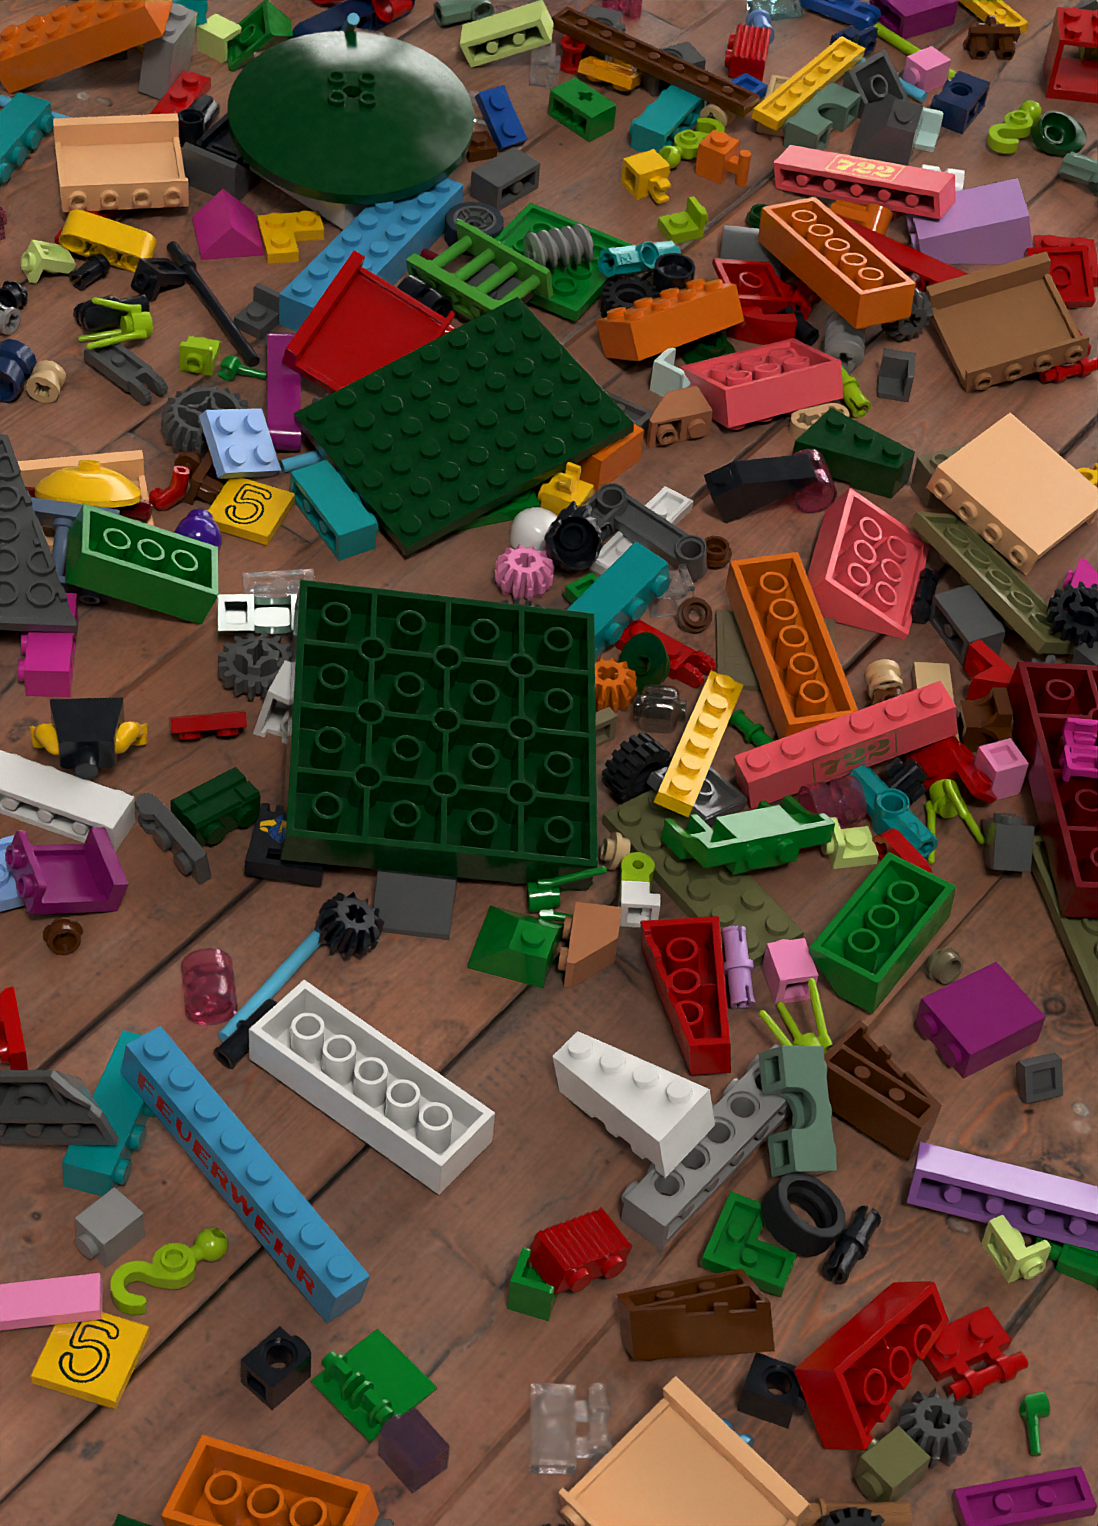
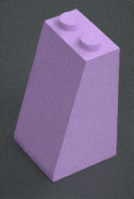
(980, 228)

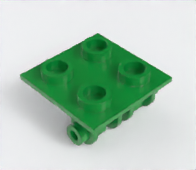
(372, 1383)

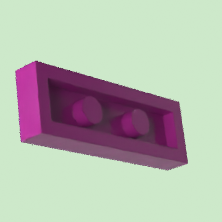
(1026, 1500)

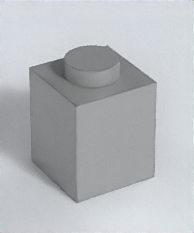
(109, 1228)

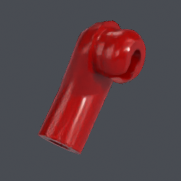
(174, 493)

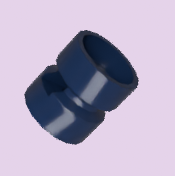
(15, 368)

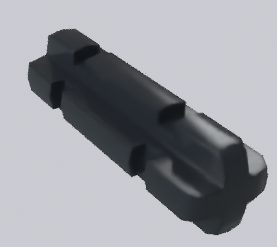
(924, 595)

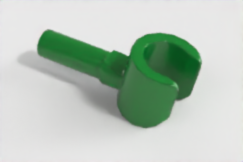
(232, 365)
(1032, 1408)

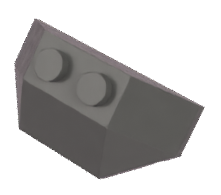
(50, 1110)

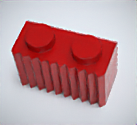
(747, 51)
(580, 1251)

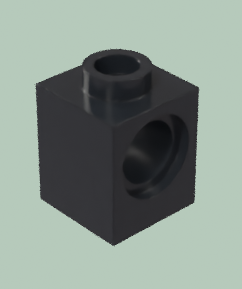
(271, 1383)
(761, 1403)

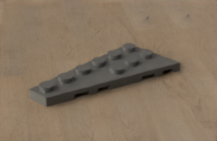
(28, 579)

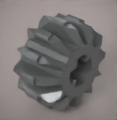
(919, 317)
(936, 1426)

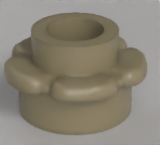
(945, 965)

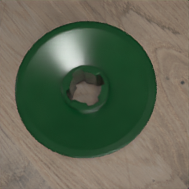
(706, 348)
(647, 658)

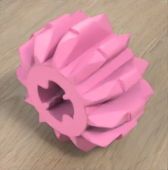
(524, 572)

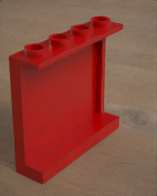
(360, 328)

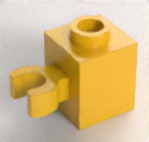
(646, 176)
(564, 489)

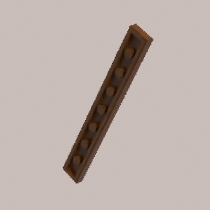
(655, 62)

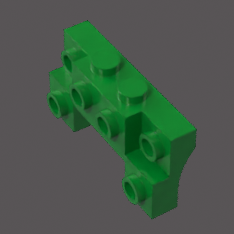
(751, 837)

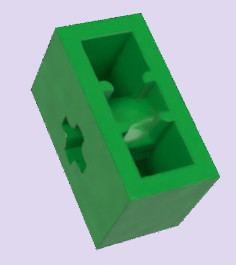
(582, 109)

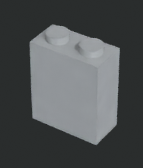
(169, 54)

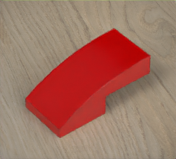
(763, 328)

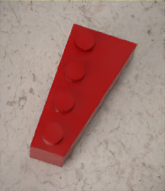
(690, 980)
(869, 1360)

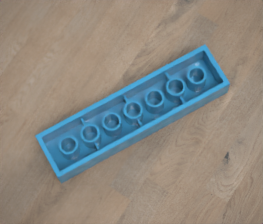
(382, 234)

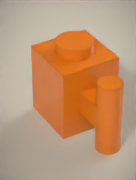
(719, 159)

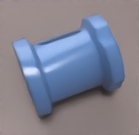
(761, 19)

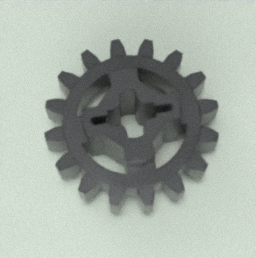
(252, 663)

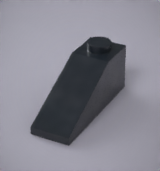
(757, 482)

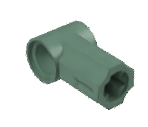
(458, 11)
(1080, 170)

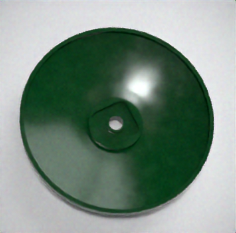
(381, 147)

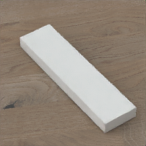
(666, 504)

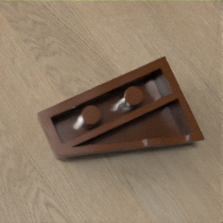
(877, 1095)
(696, 1318)

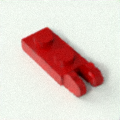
(685, 662)

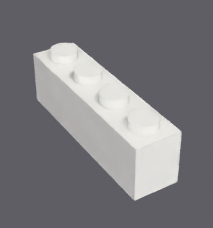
(62, 801)

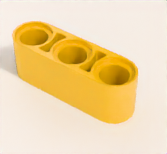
(119, 243)

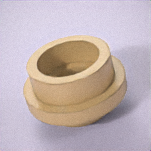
(614, 850)

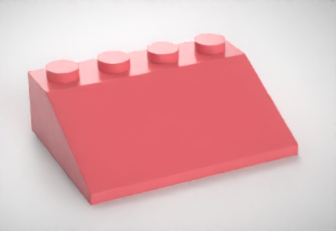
(766, 382)
(866, 567)

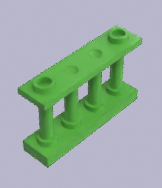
(473, 300)

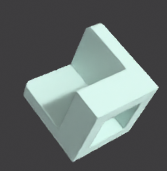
(929, 130)
(667, 376)

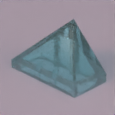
(777, 8)

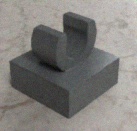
(1040, 1077)

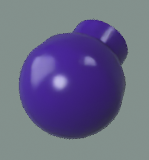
(201, 527)

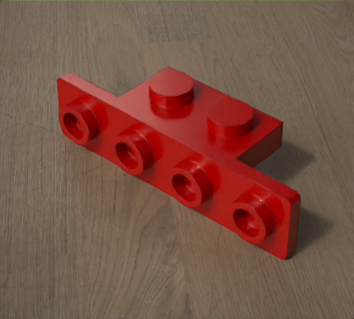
(950, 761)

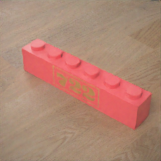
(865, 181)
(846, 743)

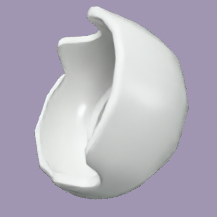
(530, 528)

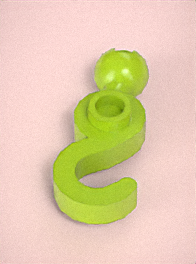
(1014, 127)
(687, 141)
(171, 1269)

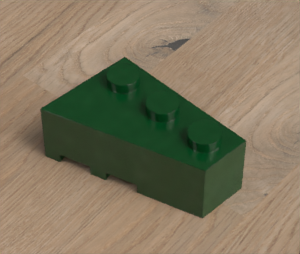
(858, 454)

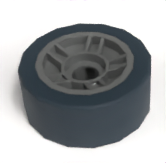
(476, 214)

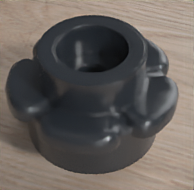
(13, 295)

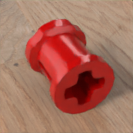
(571, 54)

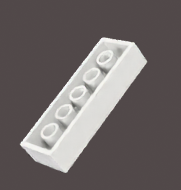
(371, 1086)

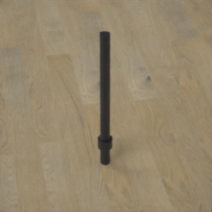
(186, 263)

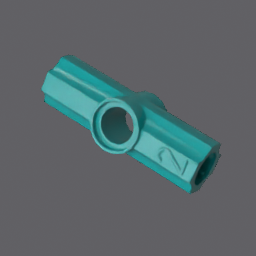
(633, 259)
(891, 810)

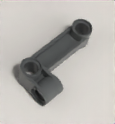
(639, 523)

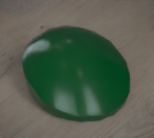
(1058, 133)

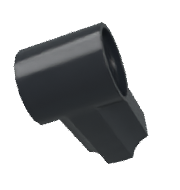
(197, 119)

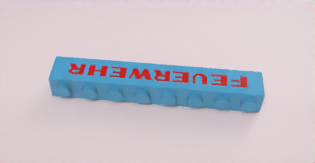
(244, 1174)

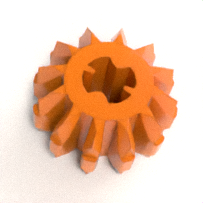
(614, 685)

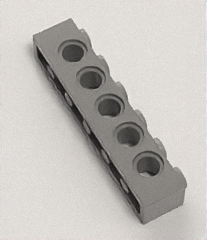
(662, 1216)

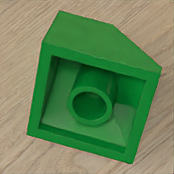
(259, 32)
(516, 946)

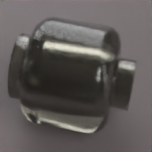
(659, 708)

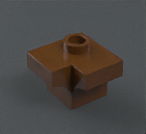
(985, 719)

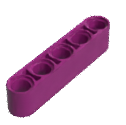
(282, 395)

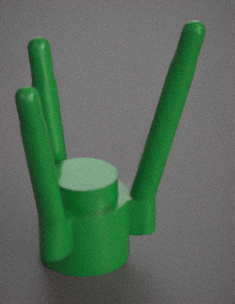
(546, 893)

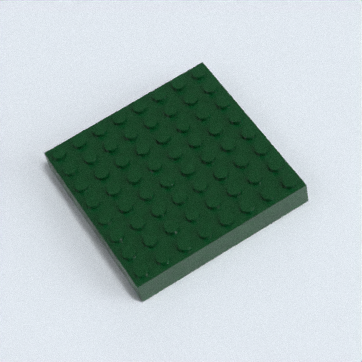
(440, 736)

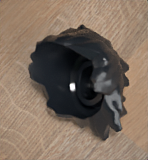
(574, 538)

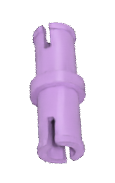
(738, 967)

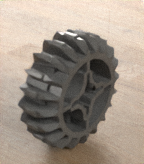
(181, 416)

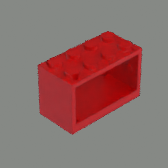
(1070, 77)

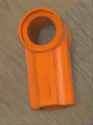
(873, 216)

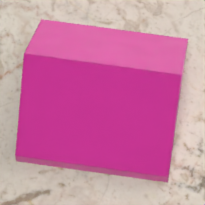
(226, 229)

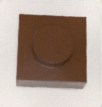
(481, 147)

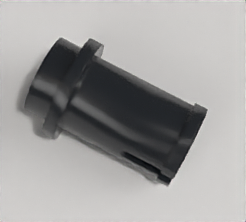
(95, 267)

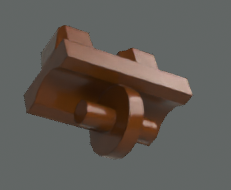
(992, 37)
(200, 470)

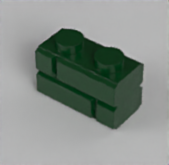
(217, 807)

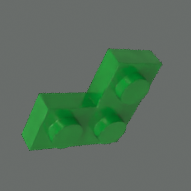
(737, 1246)

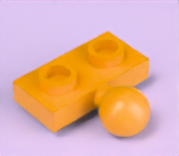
(614, 72)

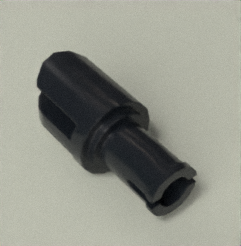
(99, 318)

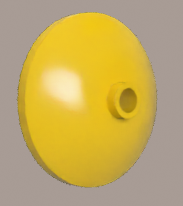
(89, 485)

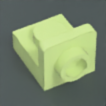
(45, 256)
(850, 847)
(1009, 1251)

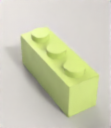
(506, 33)

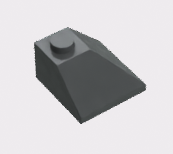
(888, 131)

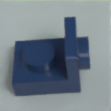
(864, 38)

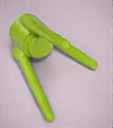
(133, 326)
(948, 803)
(807, 1039)

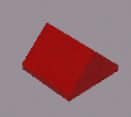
(755, 283)

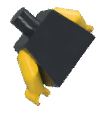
(88, 733)

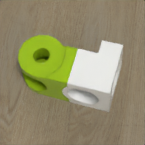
(635, 889)

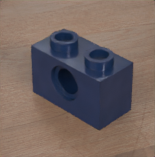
(961, 101)

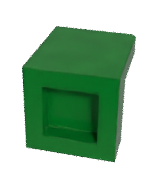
(528, 1291)

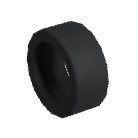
(789, 1227)

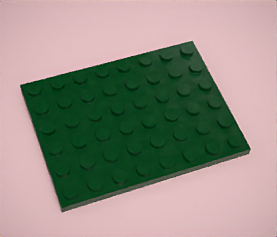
(462, 424)

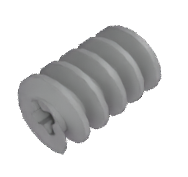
(559, 245)
(844, 342)

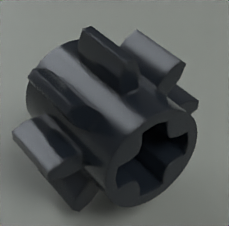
(906, 777)

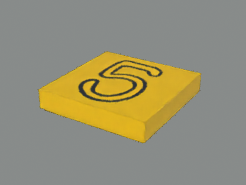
(251, 509)
(91, 1358)

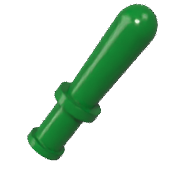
(753, 732)

